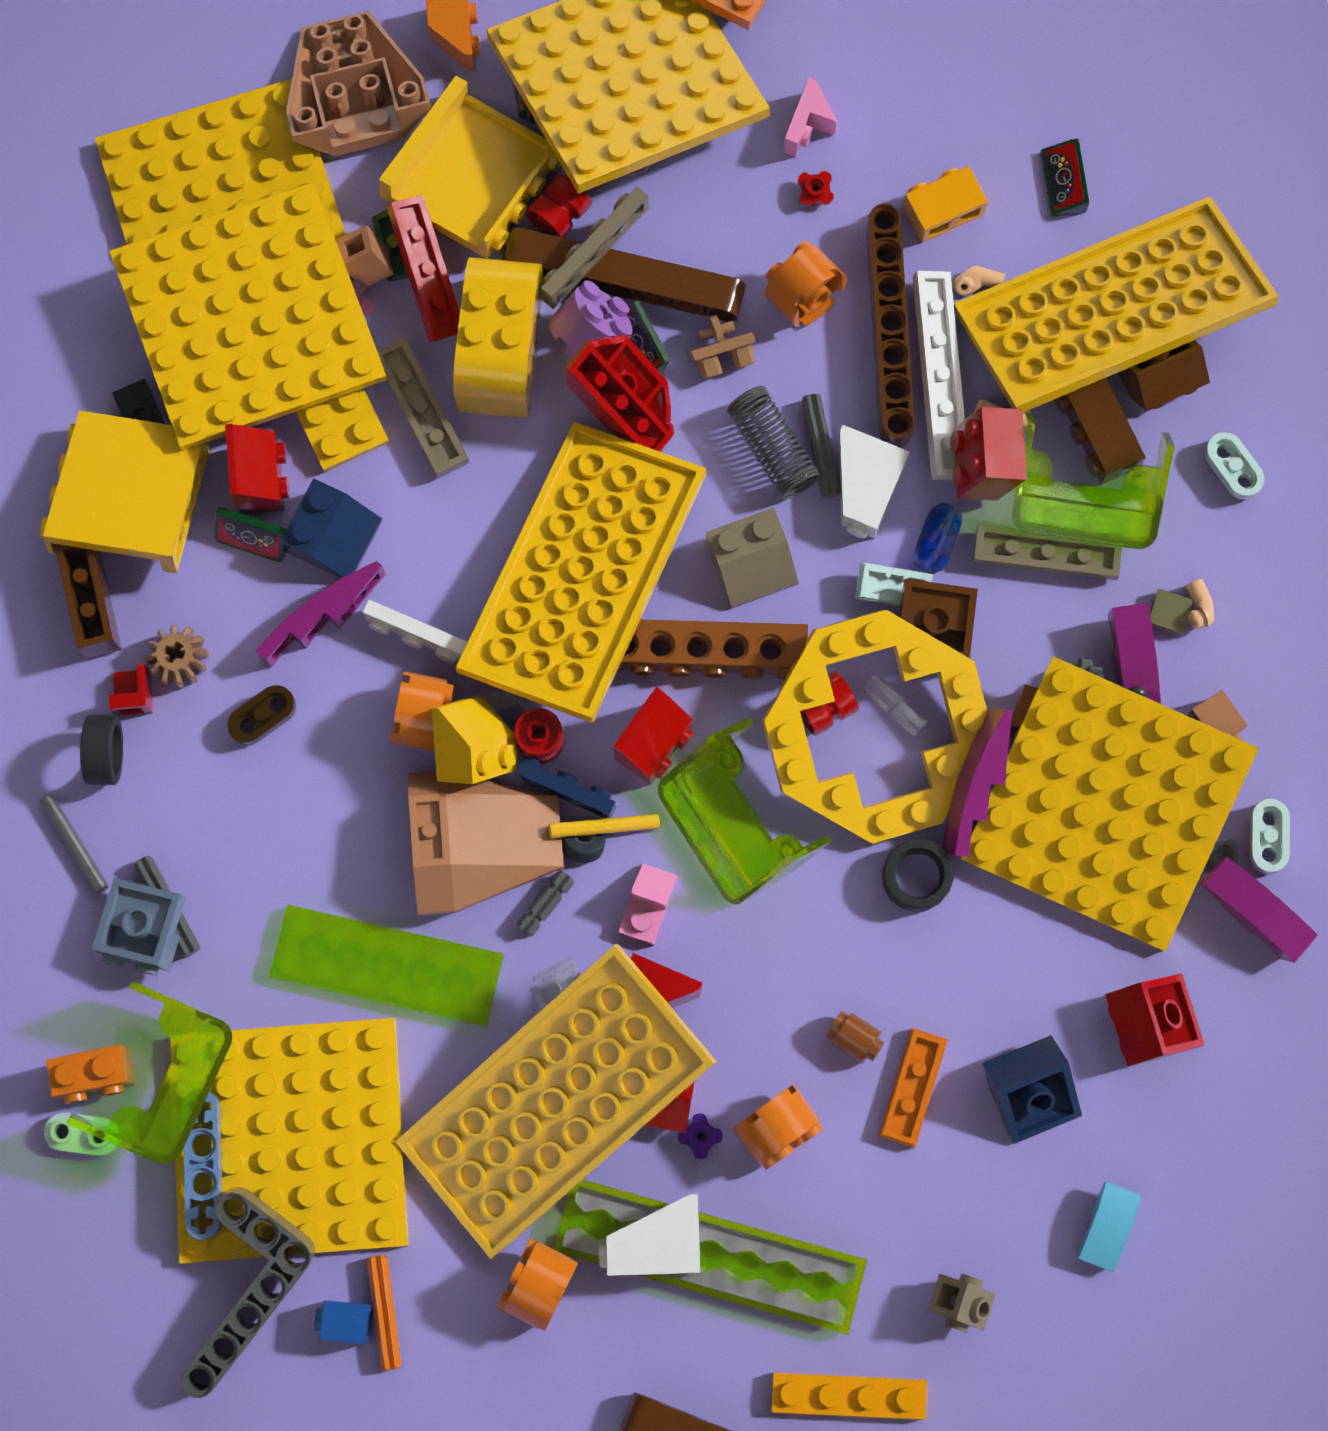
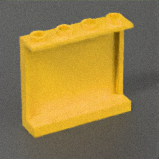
(470, 169)
(125, 489)

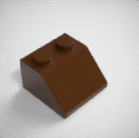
(1166, 376)

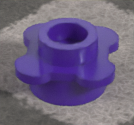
(700, 1125)

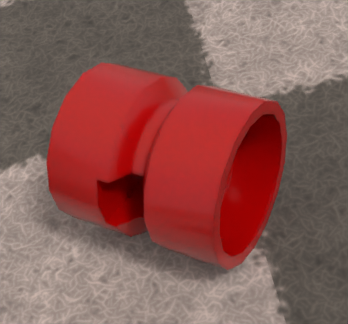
(561, 204)
(821, 717)
(539, 735)

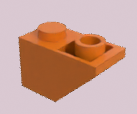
(452, 31)

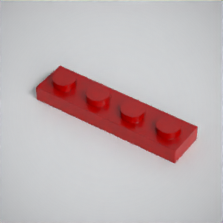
(425, 267)

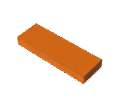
(913, 1088)

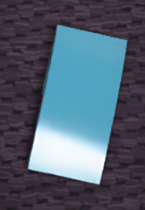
(1110, 1226)

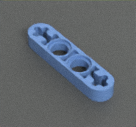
(207, 1164)

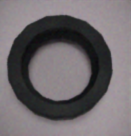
(101, 750)
(926, 848)

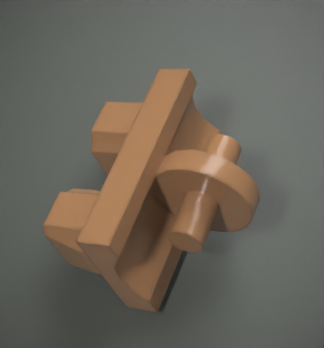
(739, 348)

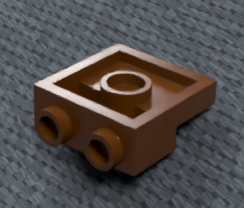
(941, 612)

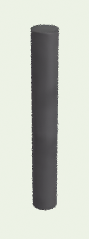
(74, 844)

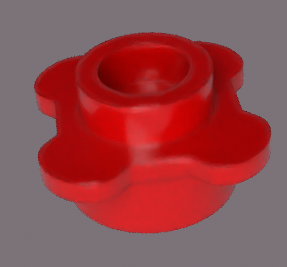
(815, 198)

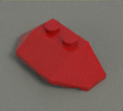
(622, 390)

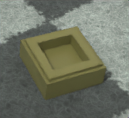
(1170, 612)

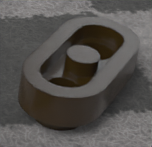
(261, 714)

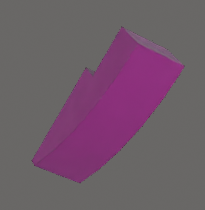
(1134, 649)
(1259, 910)

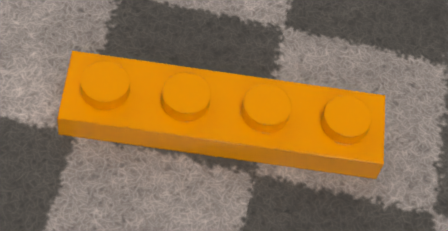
(849, 1396)

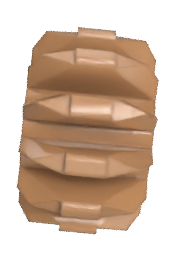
(179, 668)

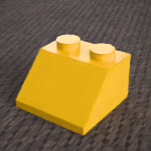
(471, 742)

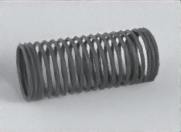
(741, 410)

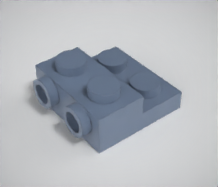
(139, 927)

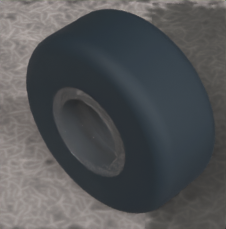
(584, 851)

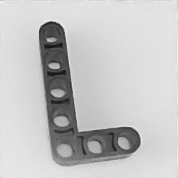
(255, 1296)

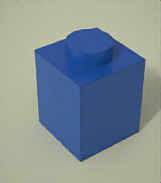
(344, 1321)

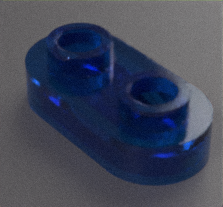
(937, 538)

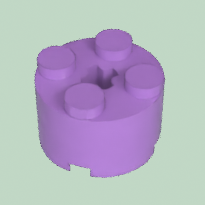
(589, 316)

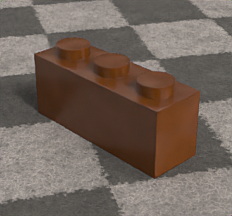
(1101, 430)
(88, 600)

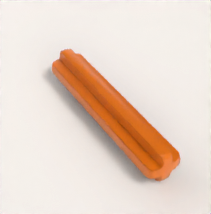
(384, 1312)

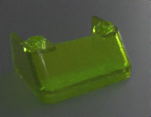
(1090, 512)
(722, 823)
(167, 1125)

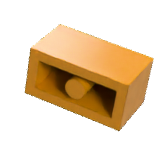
(944, 203)

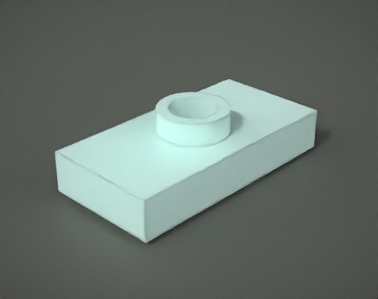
(884, 583)

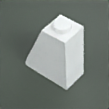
(866, 479)
(657, 1243)

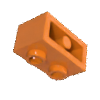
(90, 1072)

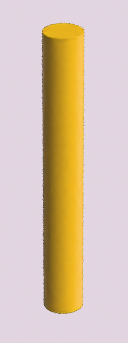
(602, 826)

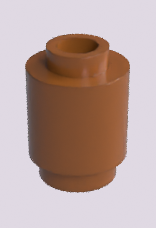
(855, 1037)

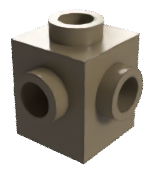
(961, 1302)

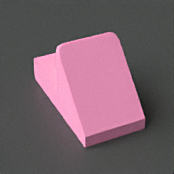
(810, 114)
(647, 904)

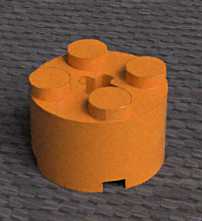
(804, 284)
(414, 710)
(776, 1125)
(537, 1285)

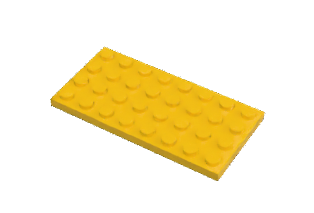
(1114, 304)
(582, 572)
(555, 1101)

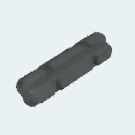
(545, 903)

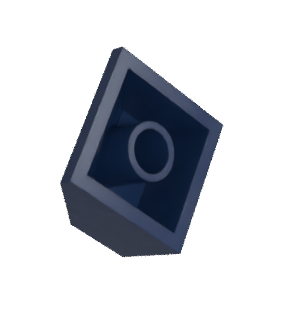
(330, 530)
(1033, 1089)

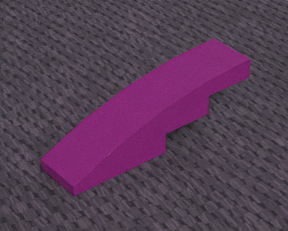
(332, 604)
(982, 767)

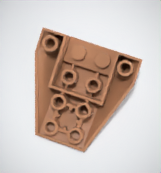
(352, 87)
(477, 840)

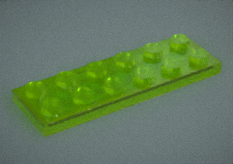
(387, 965)

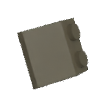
(751, 558)

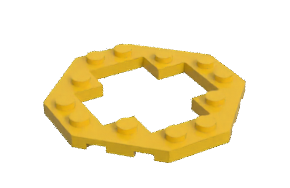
(809, 686)

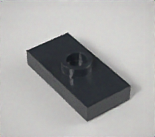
(138, 402)

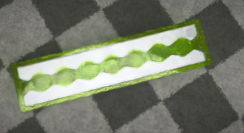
(735, 1259)

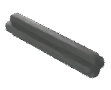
(821, 445)
(151, 876)

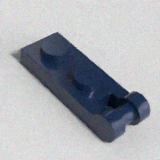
(565, 787)

